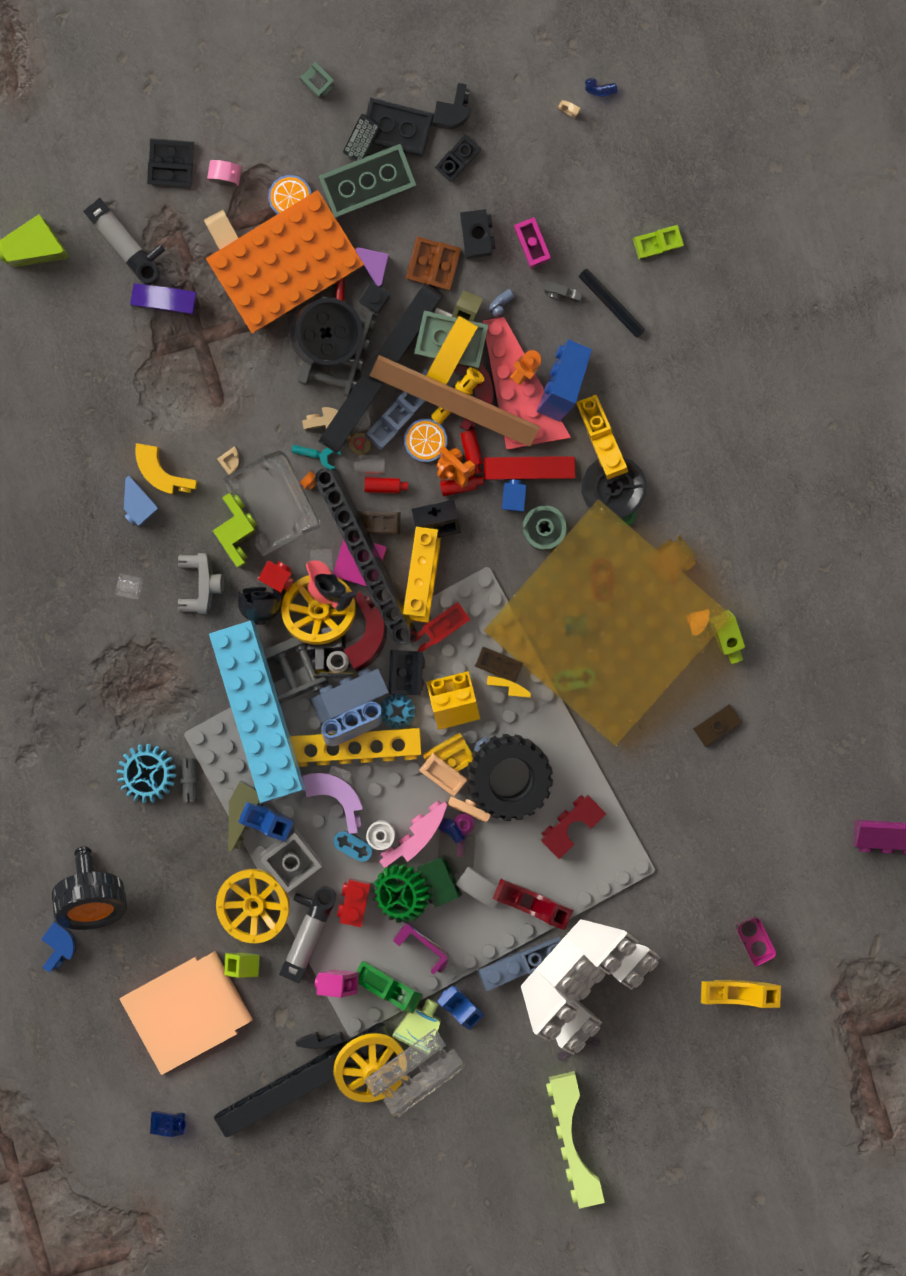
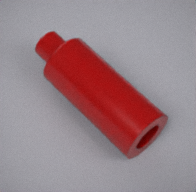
(472, 449)
(384, 485)
(451, 487)

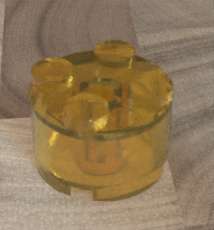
(678, 553)

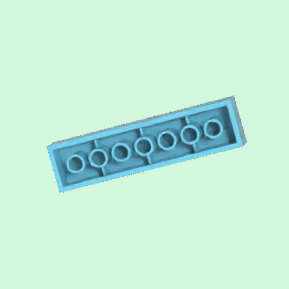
(257, 711)

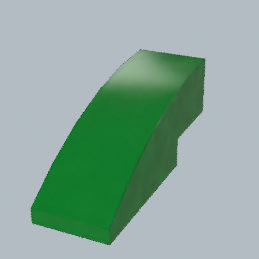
(388, 987)

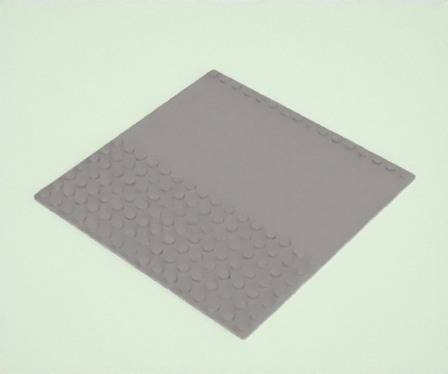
(396, 791)

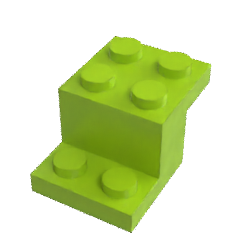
(235, 530)

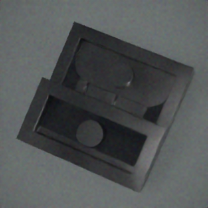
(170, 162)

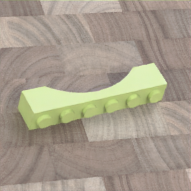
(586, 1184)

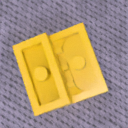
(513, 688)

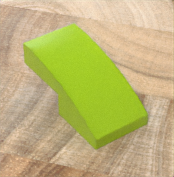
(658, 242)

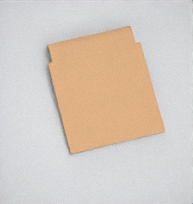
(186, 1011)

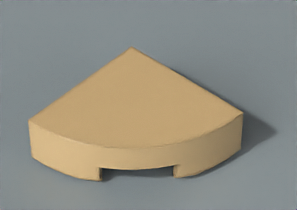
(569, 109)
(230, 460)

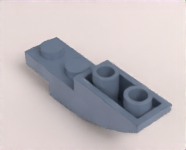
(516, 964)

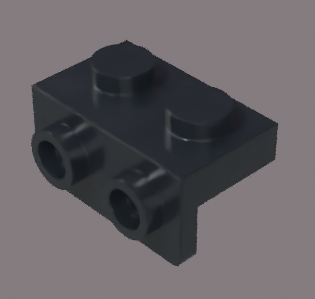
(406, 672)

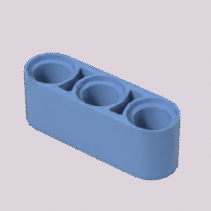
(347, 732)

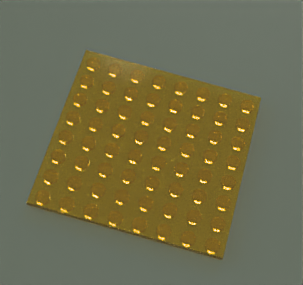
(607, 622)

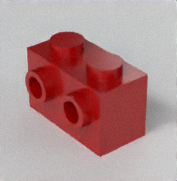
(277, 576)
(355, 902)

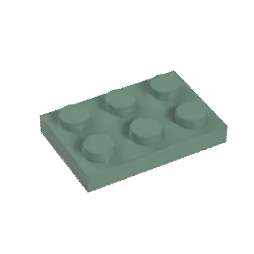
(435, 330)

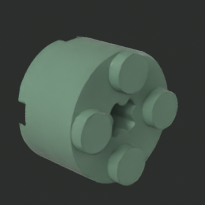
(556, 523)

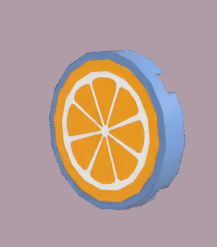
(286, 192)
(424, 440)

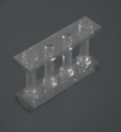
(422, 1084)

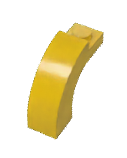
(741, 992)

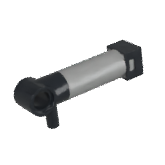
(123, 242)
(308, 933)

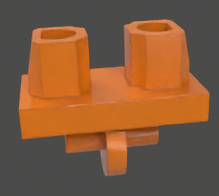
(526, 366)
(451, 467)

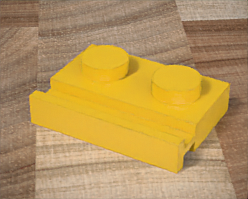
(453, 752)

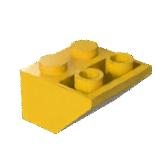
(453, 700)

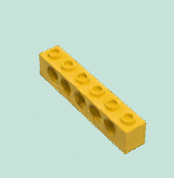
(410, 736)

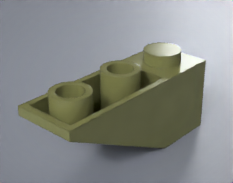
(241, 795)

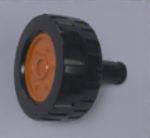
(88, 897)

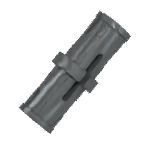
(188, 780)

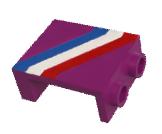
(409, 928)

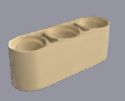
(221, 229)

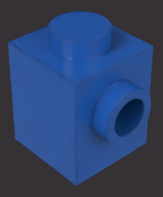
(514, 496)

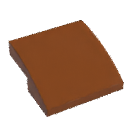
(433, 263)

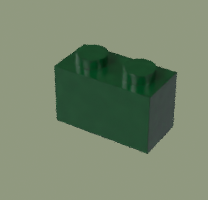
(440, 880)

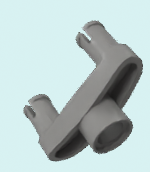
(208, 583)

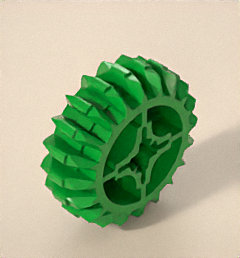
(413, 894)

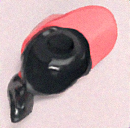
(326, 588)

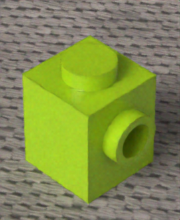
(241, 965)

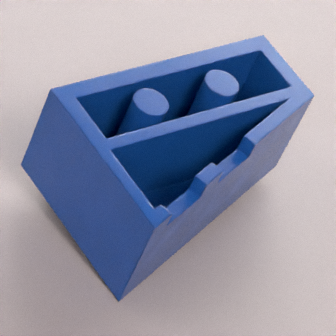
(564, 380)

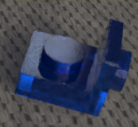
(167, 1123)

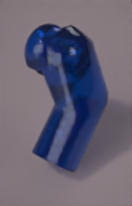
(604, 90)
(450, 827)

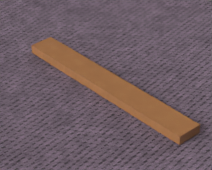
(454, 400)

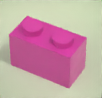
(532, 243)
(337, 983)

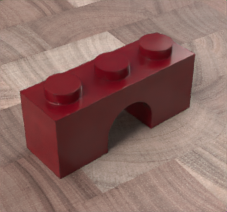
(584, 810)

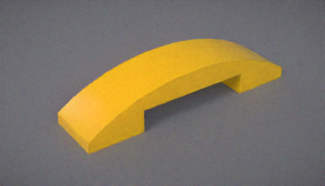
(452, 350)

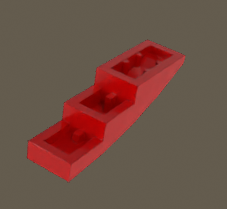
(529, 468)

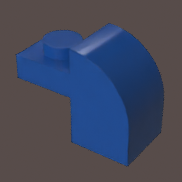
(266, 820)
(62, 941)
(460, 1007)

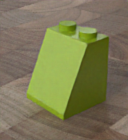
(31, 244)

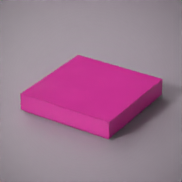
(347, 568)

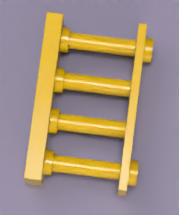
(422, 574)

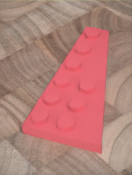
(514, 398)

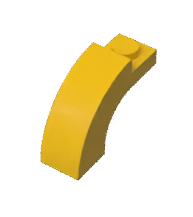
(150, 467)

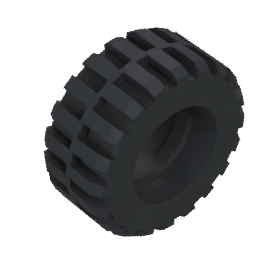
(522, 802)

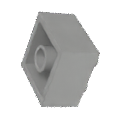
(291, 860)

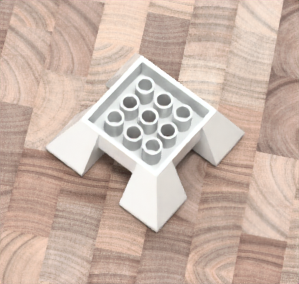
(571, 970)

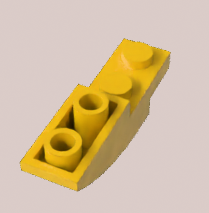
(601, 437)

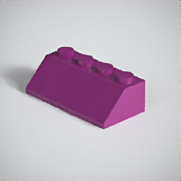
(880, 835)

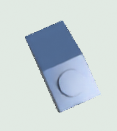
(137, 503)

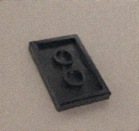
(400, 126)

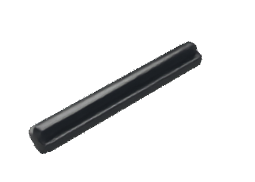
(611, 303)

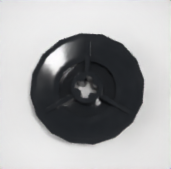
(623, 501)

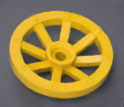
(312, 610)
(250, 909)
(367, 1067)

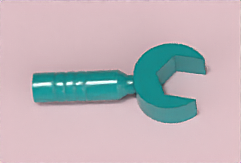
(315, 454)

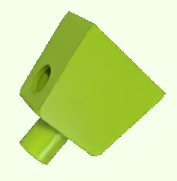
(727, 631)

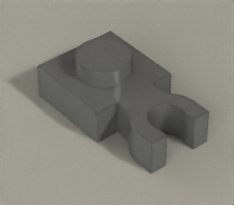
(557, 291)

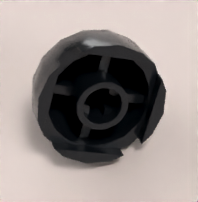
(259, 605)

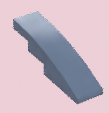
(394, 418)

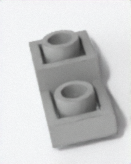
(478, 886)

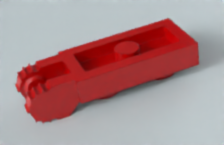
(443, 625)

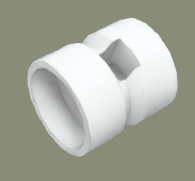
(380, 835)

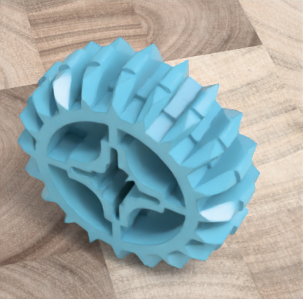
(152, 781)

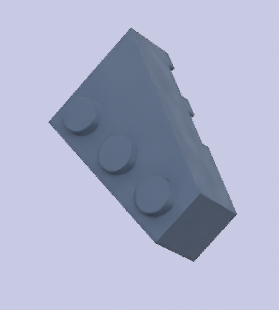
(349, 694)

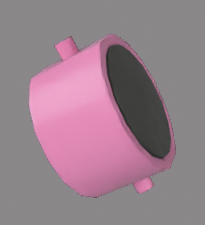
(224, 172)

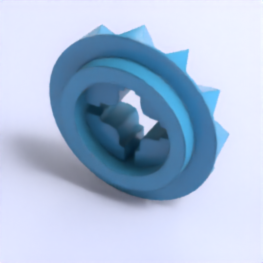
(408, 711)

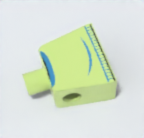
(418, 1024)

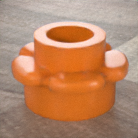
(308, 481)

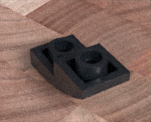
(458, 158)

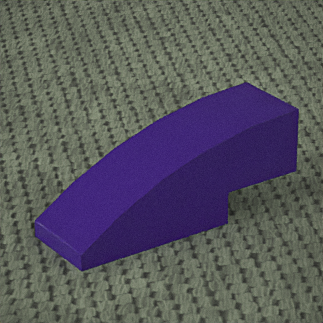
(164, 299)

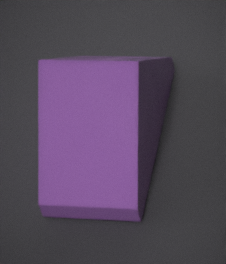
(374, 263)

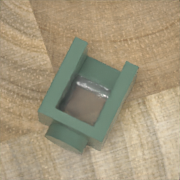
(317, 80)

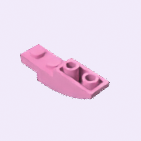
(423, 830)

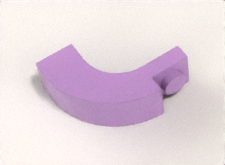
(326, 784)

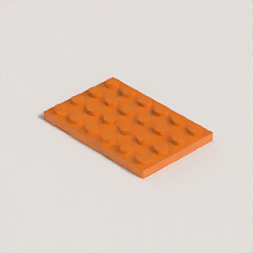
(284, 261)

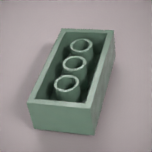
(367, 180)

